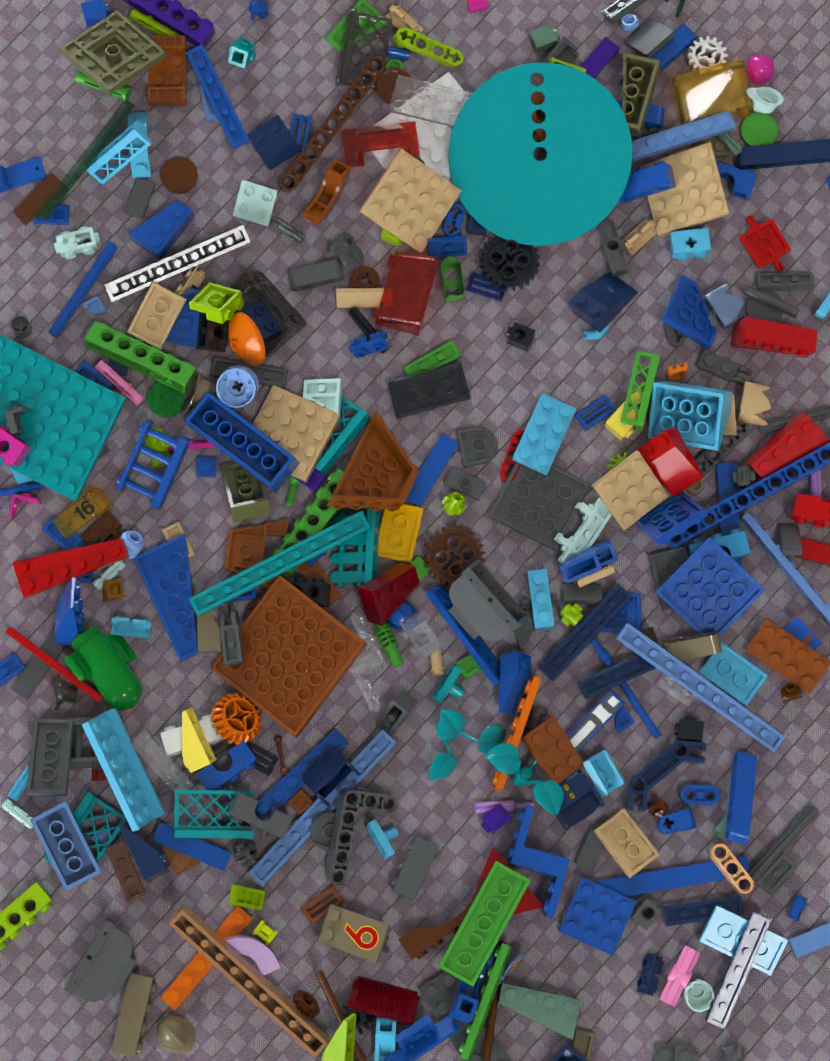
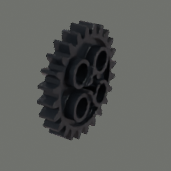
(520, 273)

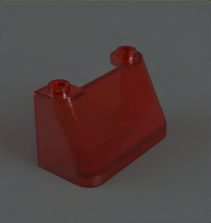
(406, 292)

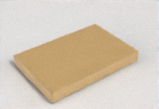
(157, 315)
(626, 843)

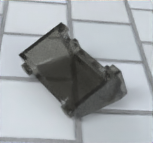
(258, 287)

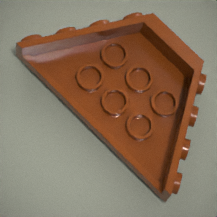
(377, 472)

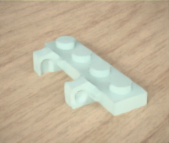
(594, 519)

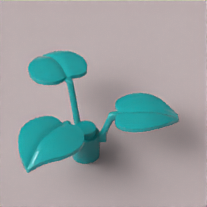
(448, 728)
(505, 759)

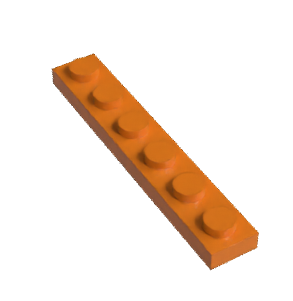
(200, 966)

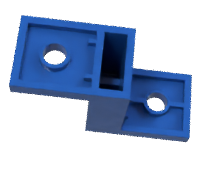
(538, 862)

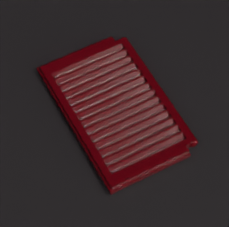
(383, 1000)

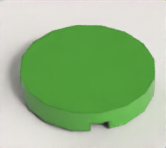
(758, 130)

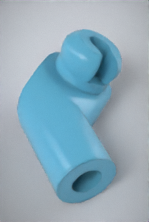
(594, 334)

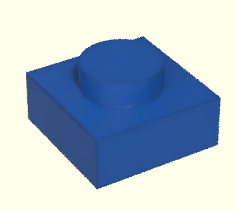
(206, 467)

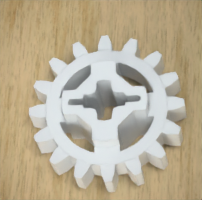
(709, 48)

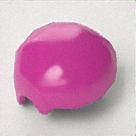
(760, 69)

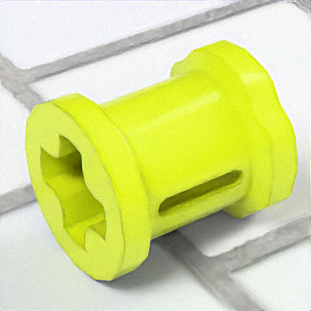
(265, 932)

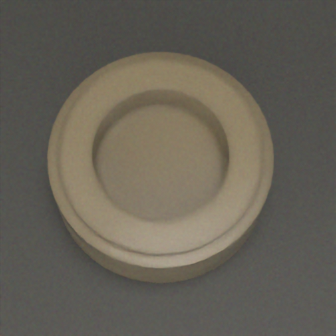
(696, 488)

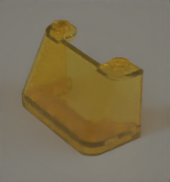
(712, 92)

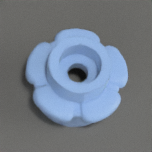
(629, 22)

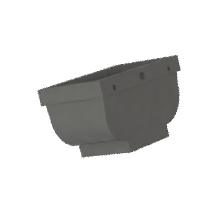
(481, 607)
(108, 966)

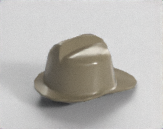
(200, 389)

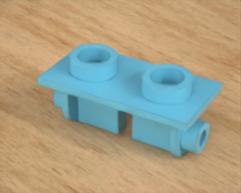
(131, 628)

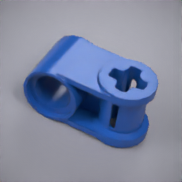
(680, 821)

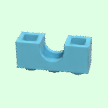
(540, 600)

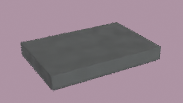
(664, 564)

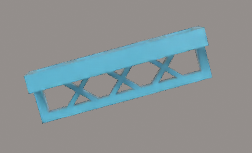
(111, 150)

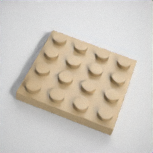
(697, 194)
(410, 200)
(297, 427)

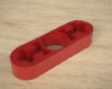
(514, 441)

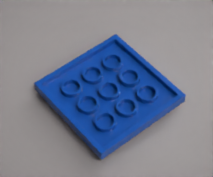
(710, 589)

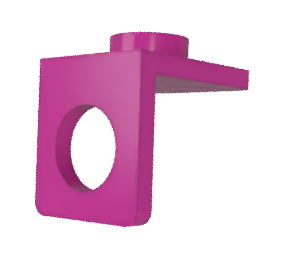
(24, 497)

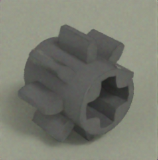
(744, 477)
(246, 854)

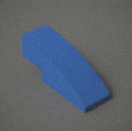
(588, 561)

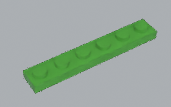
(488, 992)

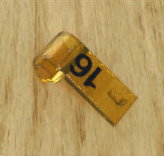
(79, 514)

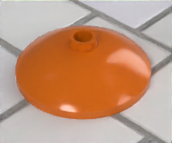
(246, 339)

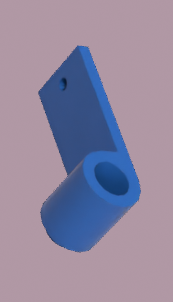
(21, 174)

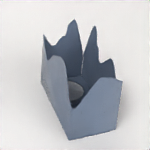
(724, 306)

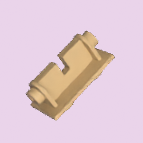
(403, 19)
(639, 236)
(192, 277)

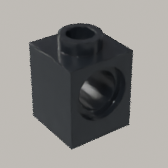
(523, 344)

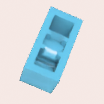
(696, 237)

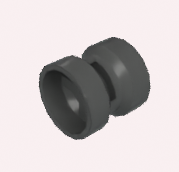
(18, 324)

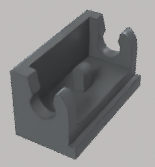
(564, 51)

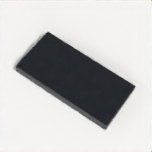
(429, 390)

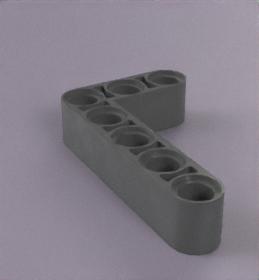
(349, 826)

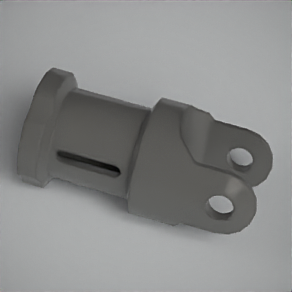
(535, 719)

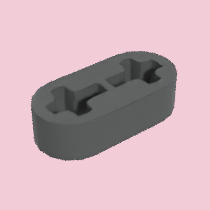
(670, 334)

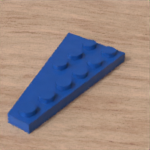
(169, 585)

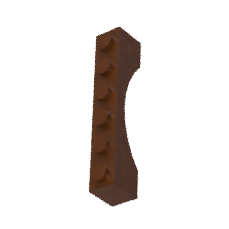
(420, 939)

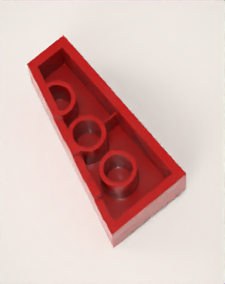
(774, 337)
(810, 510)

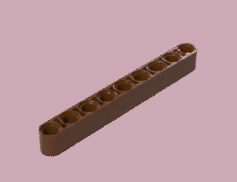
(338, 117)

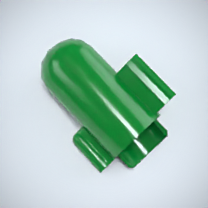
(106, 664)

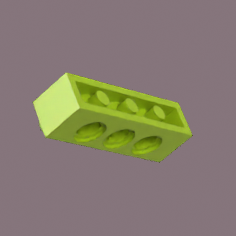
(43, 904)

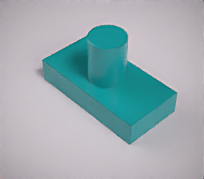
(448, 686)

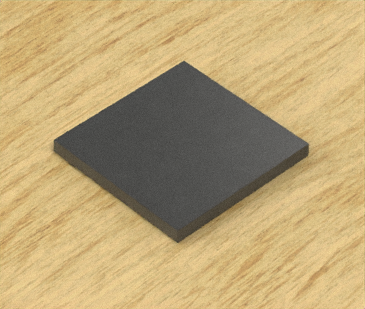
(539, 503)

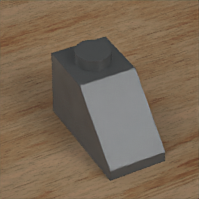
(396, 712)

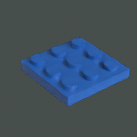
(671, 518)
(597, 916)

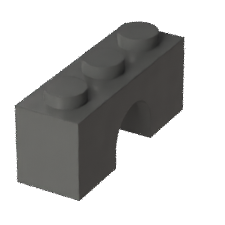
(244, 810)

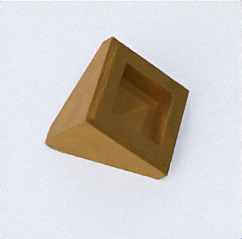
(112, 590)

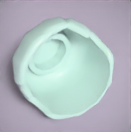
(698, 995)

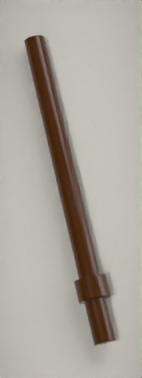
(337, 1010)
(491, 1021)

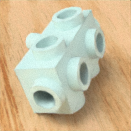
(72, 243)

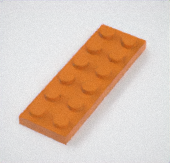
(519, 725)

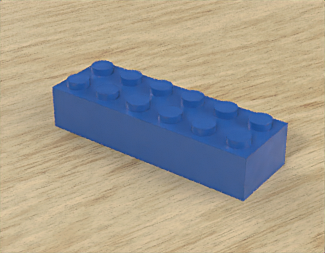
(242, 442)

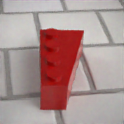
(788, 445)

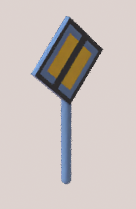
(513, 965)

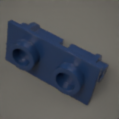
(646, 982)

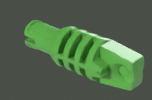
(388, 643)

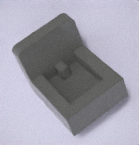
(13, 422)

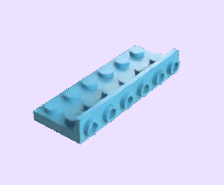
(123, 769)

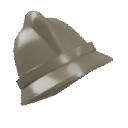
(175, 1034)

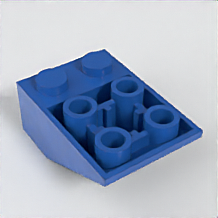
(69, 614)

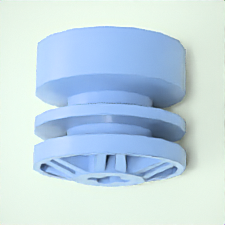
(232, 395)

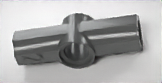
(610, 239)

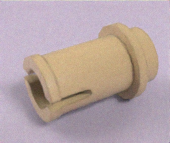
(437, 664)

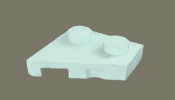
(324, 393)

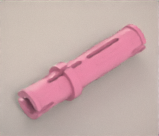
(121, 384)

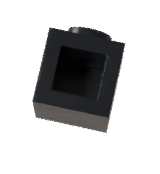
(689, 729)

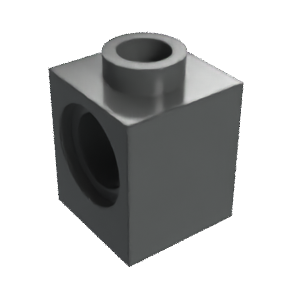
(640, 919)

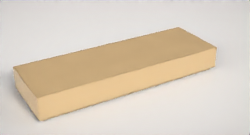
(359, 297)

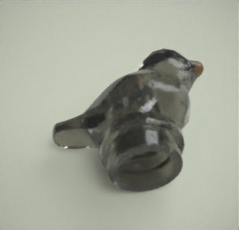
(63, 691)

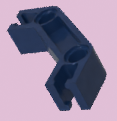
(659, 769)

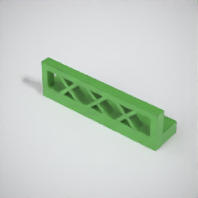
(648, 386)

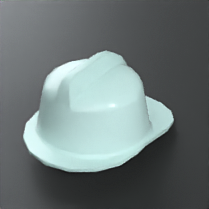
(765, 99)

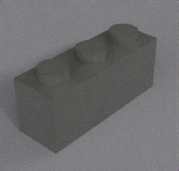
(414, 868)

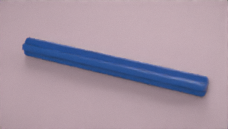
(83, 289)

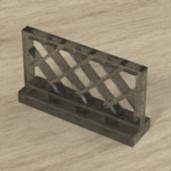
(349, 42)

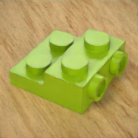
(217, 302)

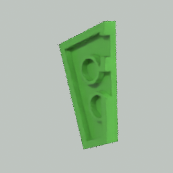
(336, 36)

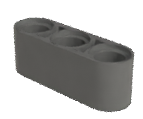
(316, 275)

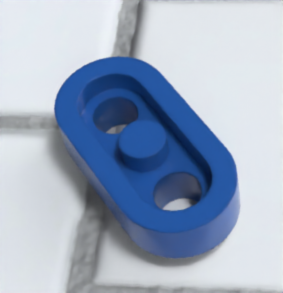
(699, 795)

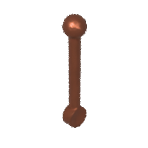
(284, 770)

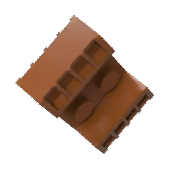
(169, 75)

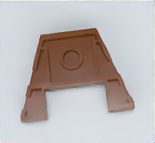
(248, 544)

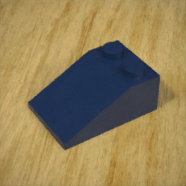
(602, 300)
(148, 859)

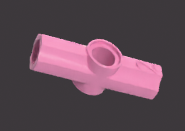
(679, 976)

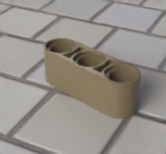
(694, 646)

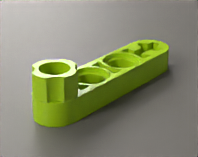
(429, 45)

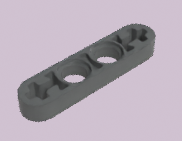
(723, 451)

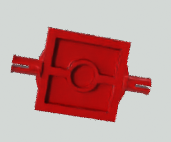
(765, 243)

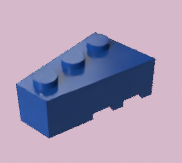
(163, 229)

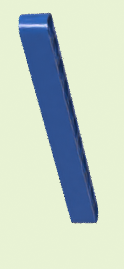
(751, 499)

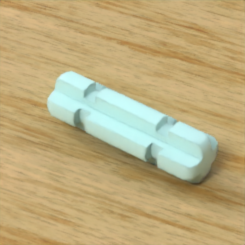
(108, 574)
(17, 813)

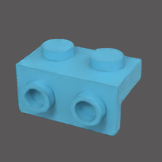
(603, 772)

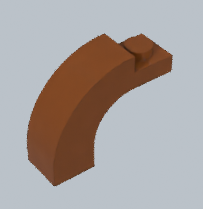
(329, 192)

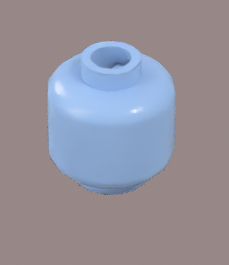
(133, 541)

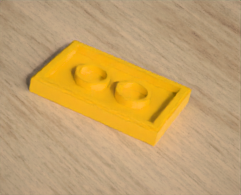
(399, 533)

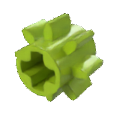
(454, 504)
(571, 614)

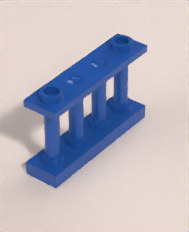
(172, 463)

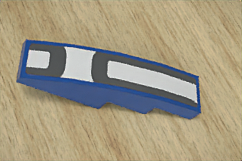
(595, 720)

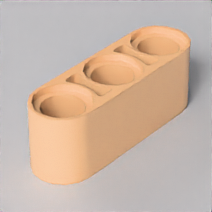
(740, 874)

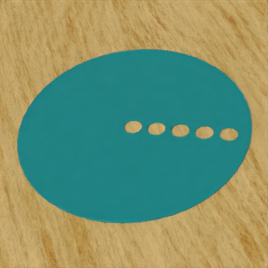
(548, 198)

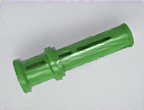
(122, 93)

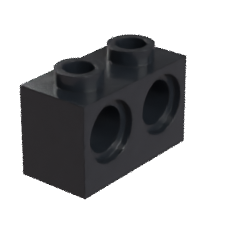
(310, 588)

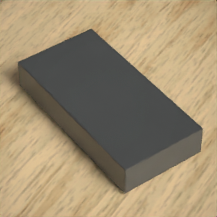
(140, 198)
(790, 539)
(582, 595)
(590, 852)

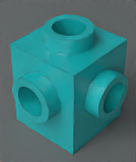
(241, 53)

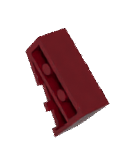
(387, 592)

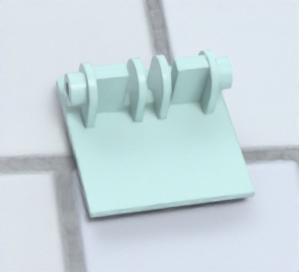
(255, 203)

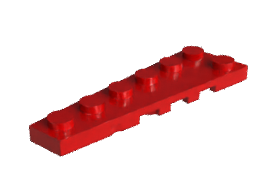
(54, 569)

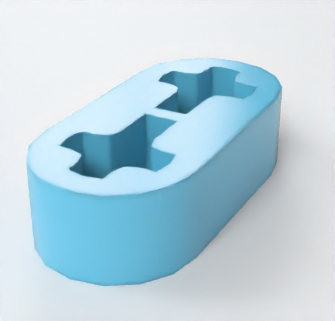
(823, 309)

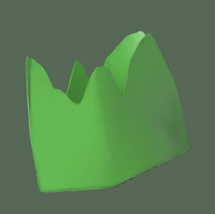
(452, 263)

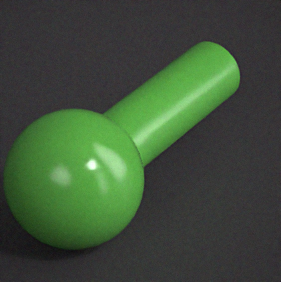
(292, 490)

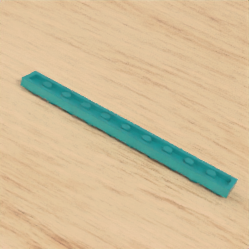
(279, 563)

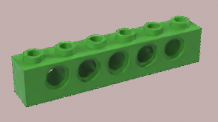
(145, 365)
(313, 511)

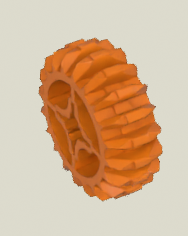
(235, 729)

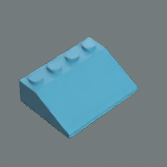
(694, 410)

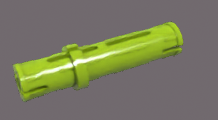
(149, 23)

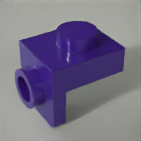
(495, 819)

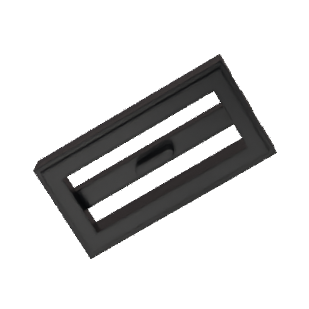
(275, 760)

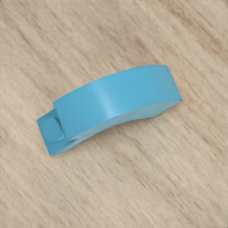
(141, 164)
(384, 1038)

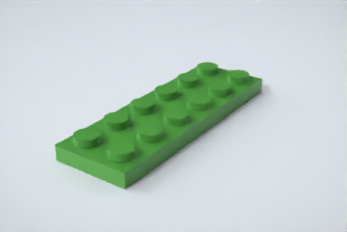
(484, 923)

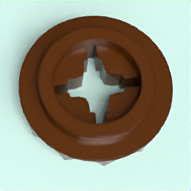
(361, 273)
(306, 1003)

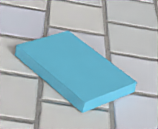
(733, 675)

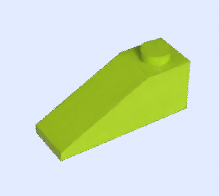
(343, 1042)

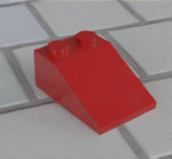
(671, 461)

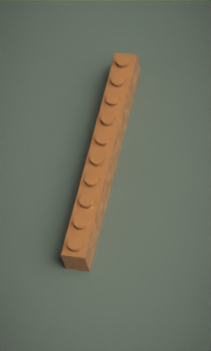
(249, 980)

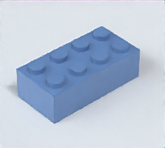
(65, 846)

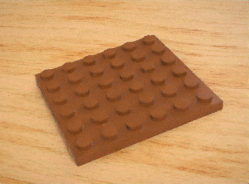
(291, 656)

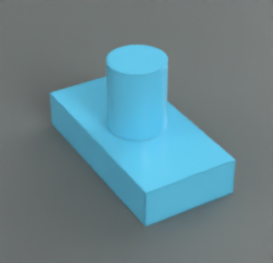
(382, 838)

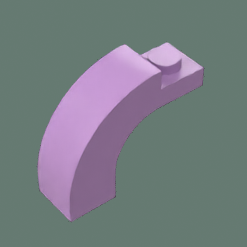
(256, 950)

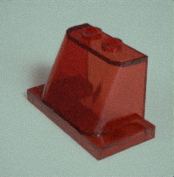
(379, 138)

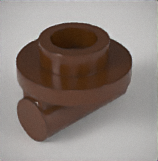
(791, 692)
(659, 808)

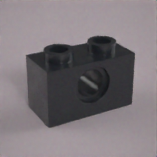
(207, 339)

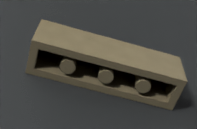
(133, 1015)

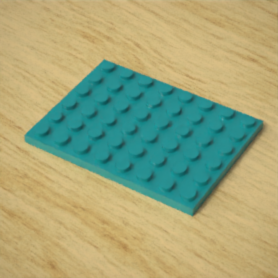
(65, 418)

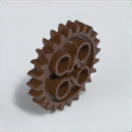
(440, 545)

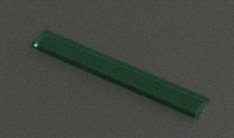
(84, 161)

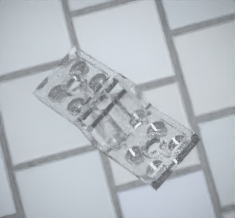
(366, 664)

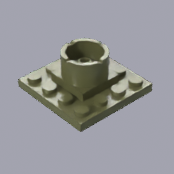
(112, 52)

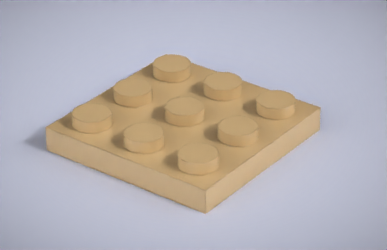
(630, 490)

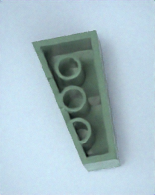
(547, 1009)

